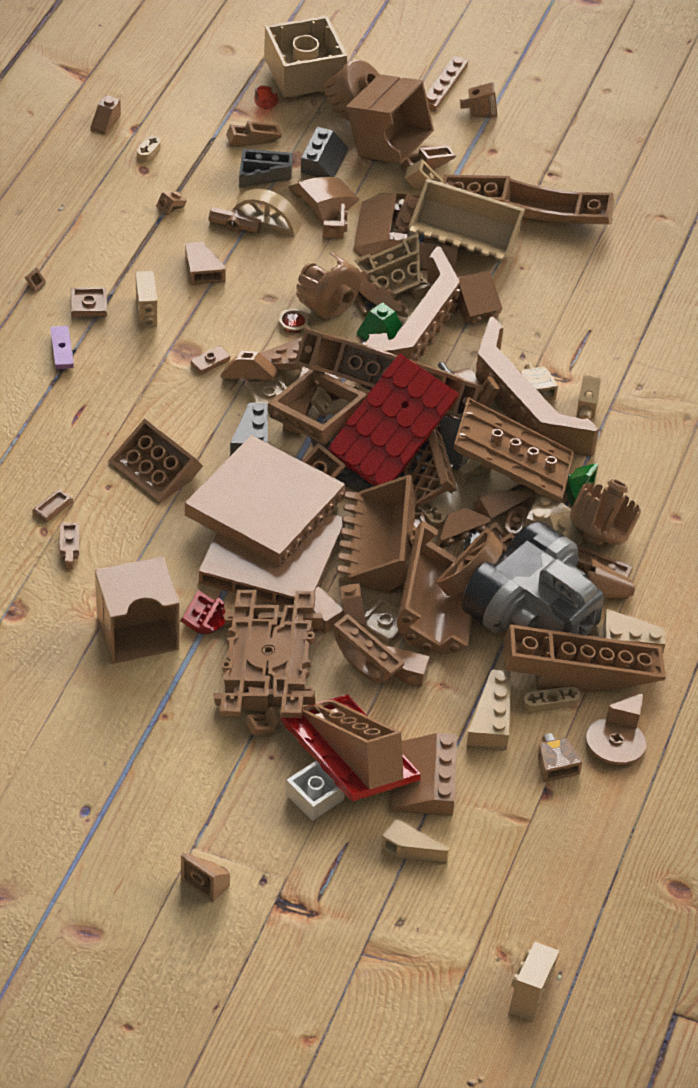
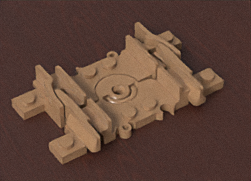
(287, 637)

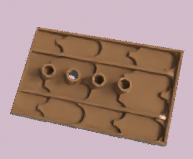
(514, 450)

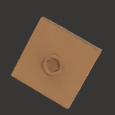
(89, 302)

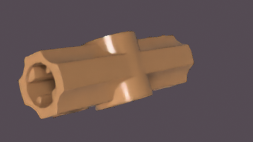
(235, 220)

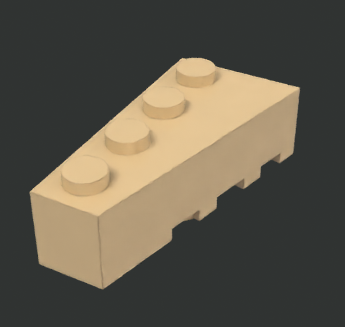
(492, 715)

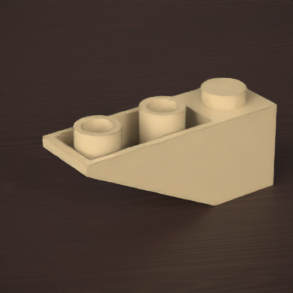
(411, 844)

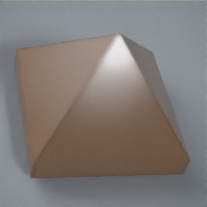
(35, 279)

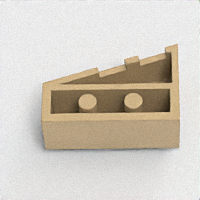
(632, 630)
(532, 980)

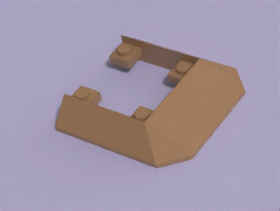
(375, 228)

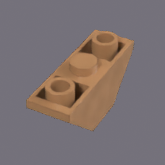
(250, 366)
(459, 525)

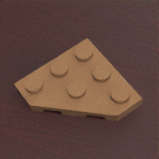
(284, 355)

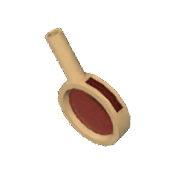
(294, 321)

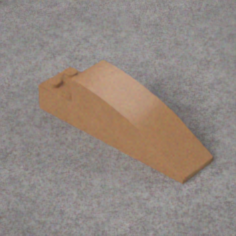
(580, 660)

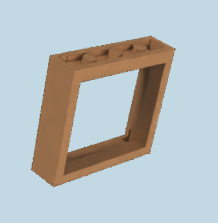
(320, 432)

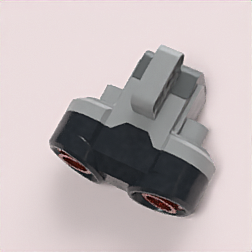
(534, 586)

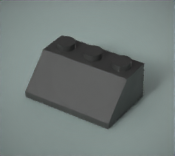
(323, 154)

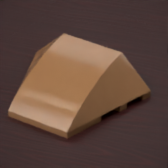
(325, 196)

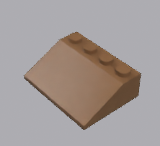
(155, 461)
(436, 761)

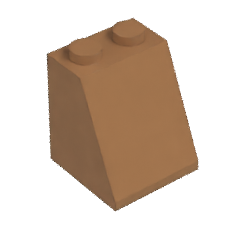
(478, 297)

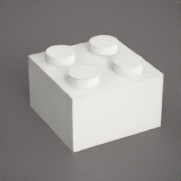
(313, 791)

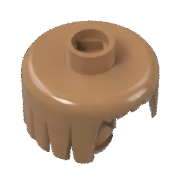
(348, 84)
(328, 291)
(605, 514)

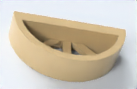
(283, 220)

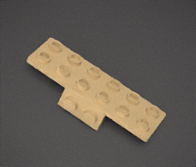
(472, 482)

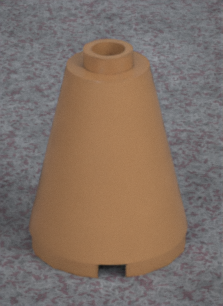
(610, 582)

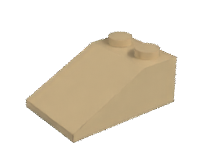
(547, 507)

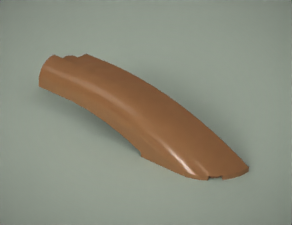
(538, 201)

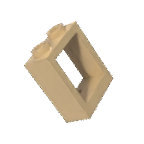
(146, 298)

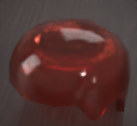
(265, 97)

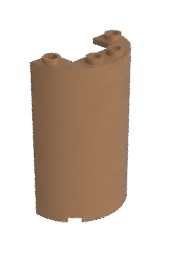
(426, 613)

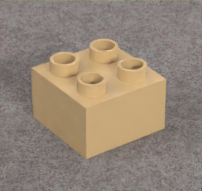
(303, 55)

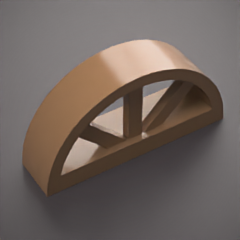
(482, 549)
(365, 651)

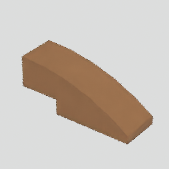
(252, 133)
(432, 156)

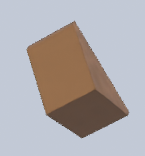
(625, 712)

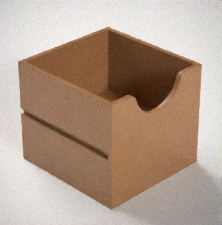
(390, 118)
(137, 609)

